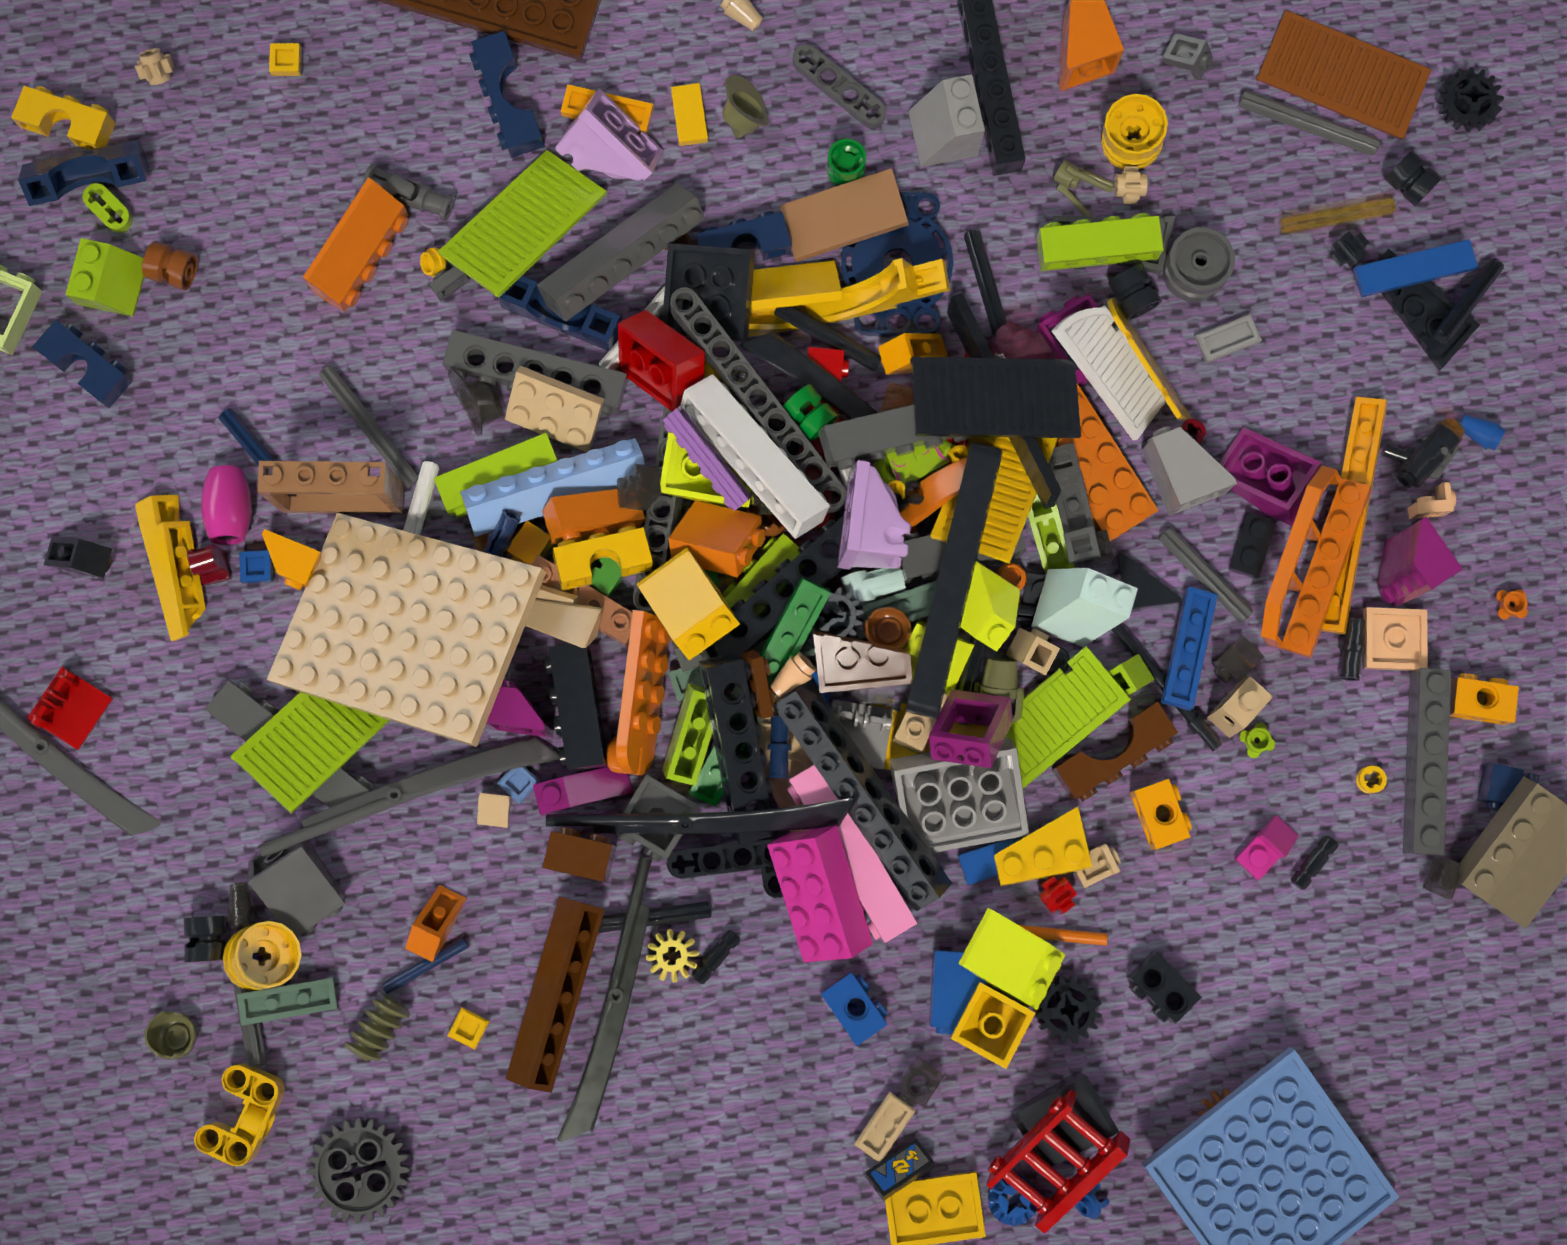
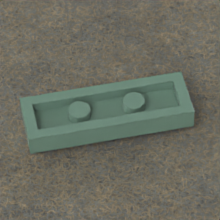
(286, 1001)

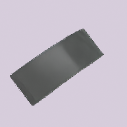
(1074, 505)

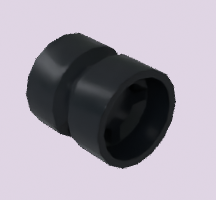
(1413, 178)
(1134, 291)
(204, 938)

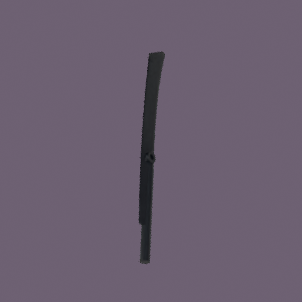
(800, 367)
(767, 820)

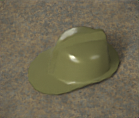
(743, 107)

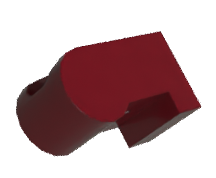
(209, 564)

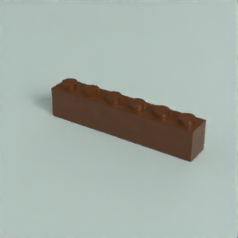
(555, 994)

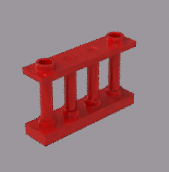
(1068, 1190)

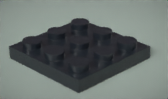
(720, 280)

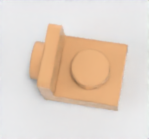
(1430, 507)

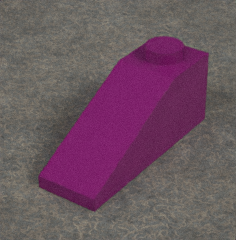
(580, 790)

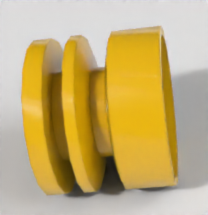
(1129, 117)
(273, 942)

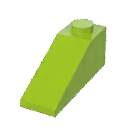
(1049, 536)

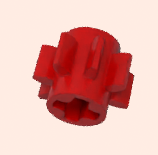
(1057, 895)

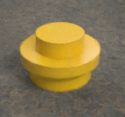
(432, 262)

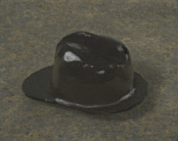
(477, 399)

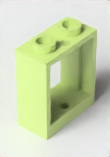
(23, 310)

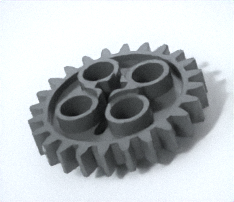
(366, 1196)

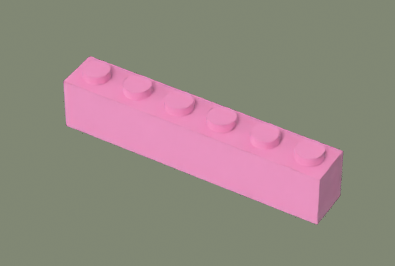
(875, 888)

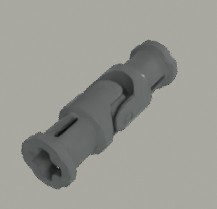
(407, 192)

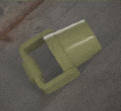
(1001, 680)

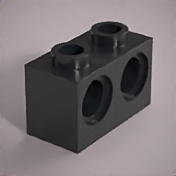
(1167, 981)

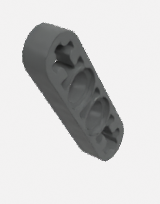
(840, 85)

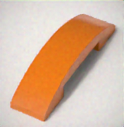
(937, 491)

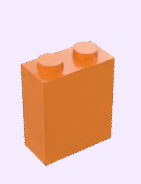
(718, 537)

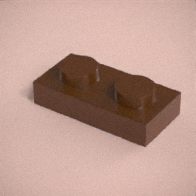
(758, 684)

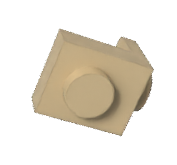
(1104, 864)

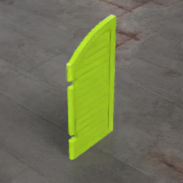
(1064, 713)

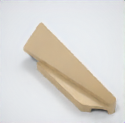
(561, 617)

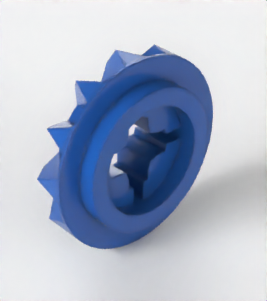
(999, 1205)

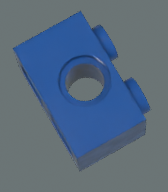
(860, 1026)

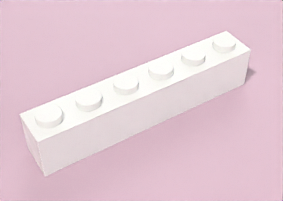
(755, 456)

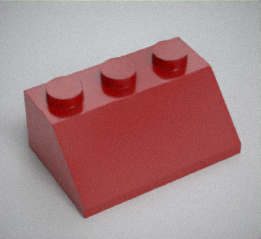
(658, 358)

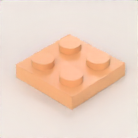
(1395, 639)

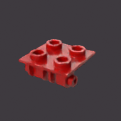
(69, 708)

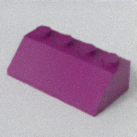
(1414, 563)

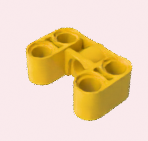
(253, 1122)

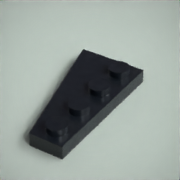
(1422, 312)

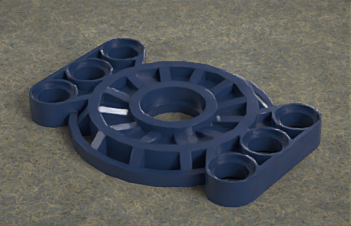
(920, 247)

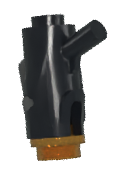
(1429, 456)

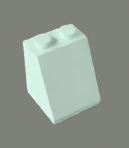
(1082, 604)

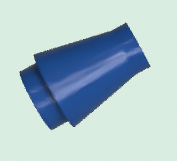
(1482, 431)

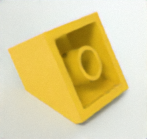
(992, 1025)

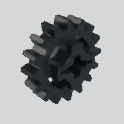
(1465, 103)
(843, 624)
(1071, 1025)

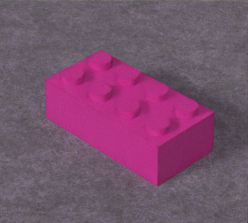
(820, 894)

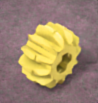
(680, 962)

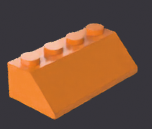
(356, 246)

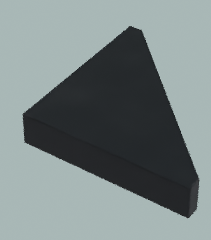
(1150, 590)

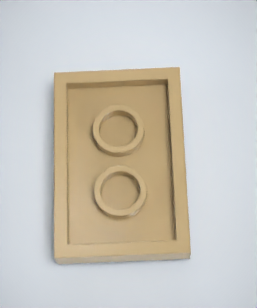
(554, 409)

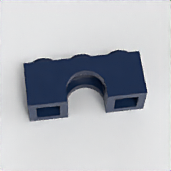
(765, 232)
(102, 379)

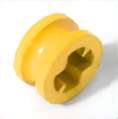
(1382, 779)

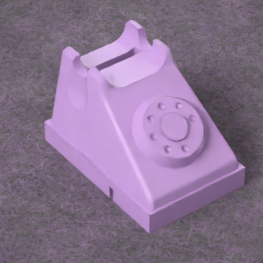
(608, 143)
(872, 523)

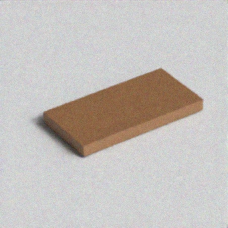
(844, 215)

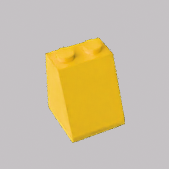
(688, 604)

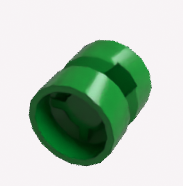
(844, 157)
(815, 420)

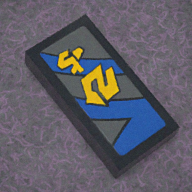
(899, 1169)

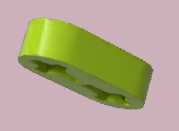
(112, 203)

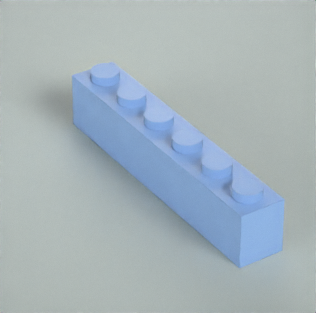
(531, 490)

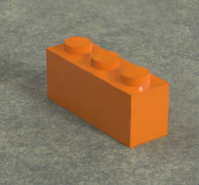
(587, 514)

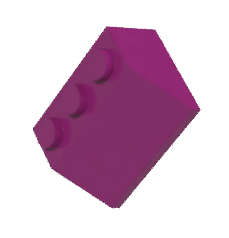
(516, 713)

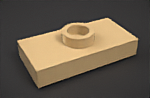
(884, 1127)

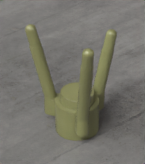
(1071, 175)

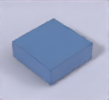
(518, 783)

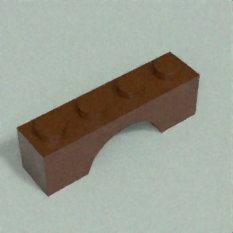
(1146, 731)

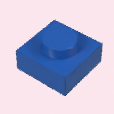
(255, 567)

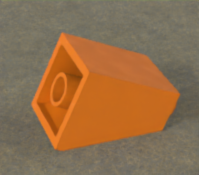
(1088, 43)

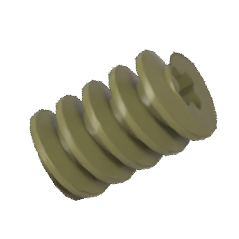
(378, 1028)

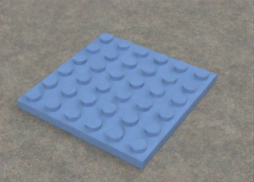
(1271, 1166)

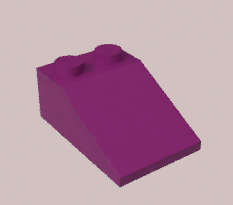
(1269, 474)

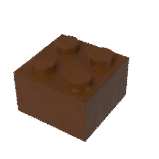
(579, 856)

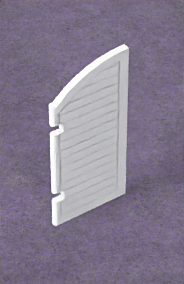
(1111, 367)

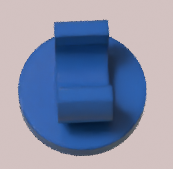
(1090, 1206)

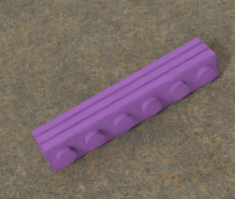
(707, 458)

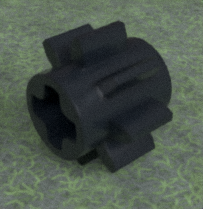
(1350, 249)

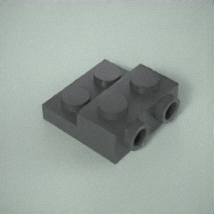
(657, 798)

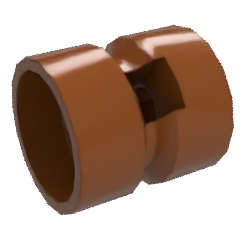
(175, 266)

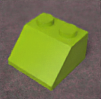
(105, 278)

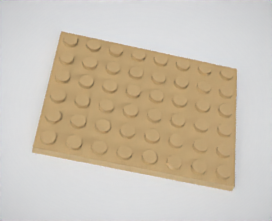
(407, 628)

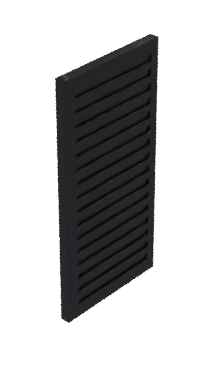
(995, 397)

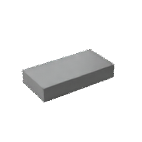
(1228, 338)

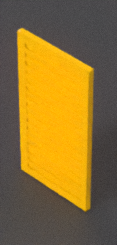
(1009, 503)

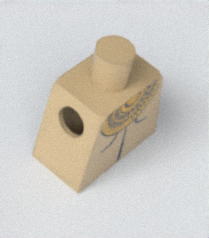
(1240, 706)

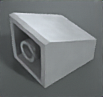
(947, 122)
(1184, 470)

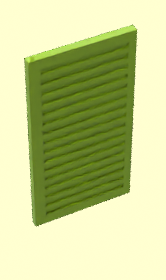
(522, 223)
(305, 747)

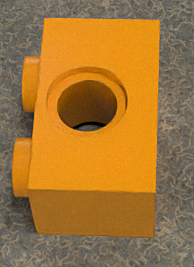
(1500, 702)
(1161, 833)

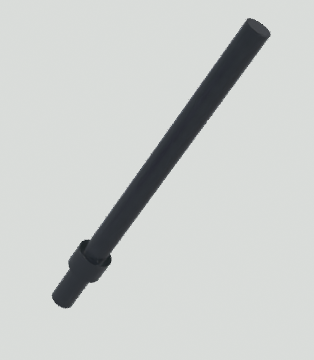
(1196, 723)

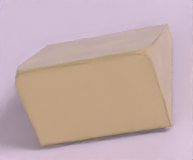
(494, 810)

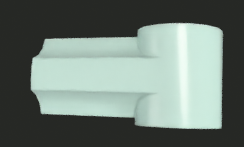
(873, 584)

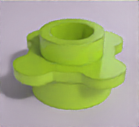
(1259, 731)

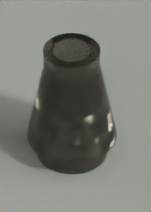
(240, 907)

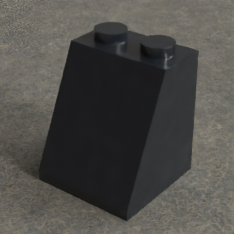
(1086, 1105)

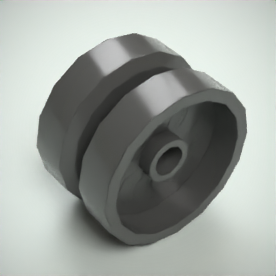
(1198, 264)

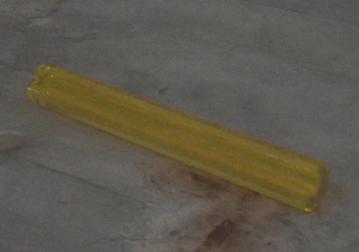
(1337, 215)

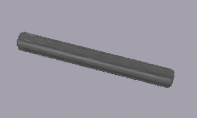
(1309, 123)
(369, 426)

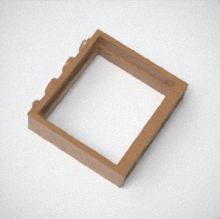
(330, 487)

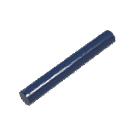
(424, 966)

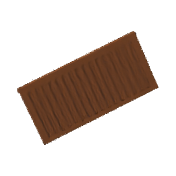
(1344, 74)

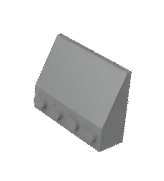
(961, 802)

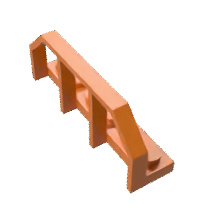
(1325, 567)

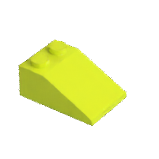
(683, 477)
(1012, 959)

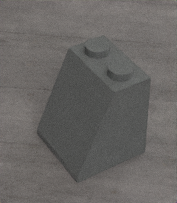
(296, 887)

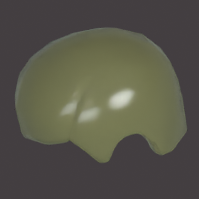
(165, 1042)

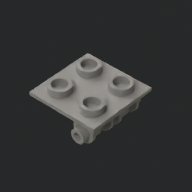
(867, 727)

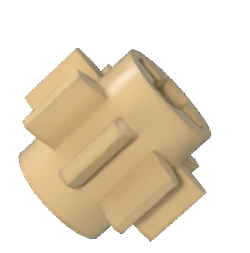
(154, 66)
(1130, 185)

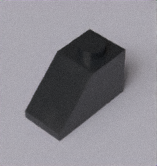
(78, 556)

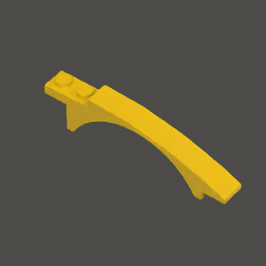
(882, 292)

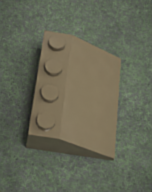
(1519, 853)

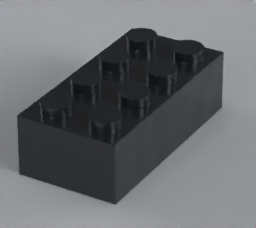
(578, 708)

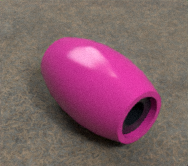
(226, 505)

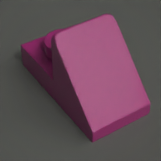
(1267, 847)

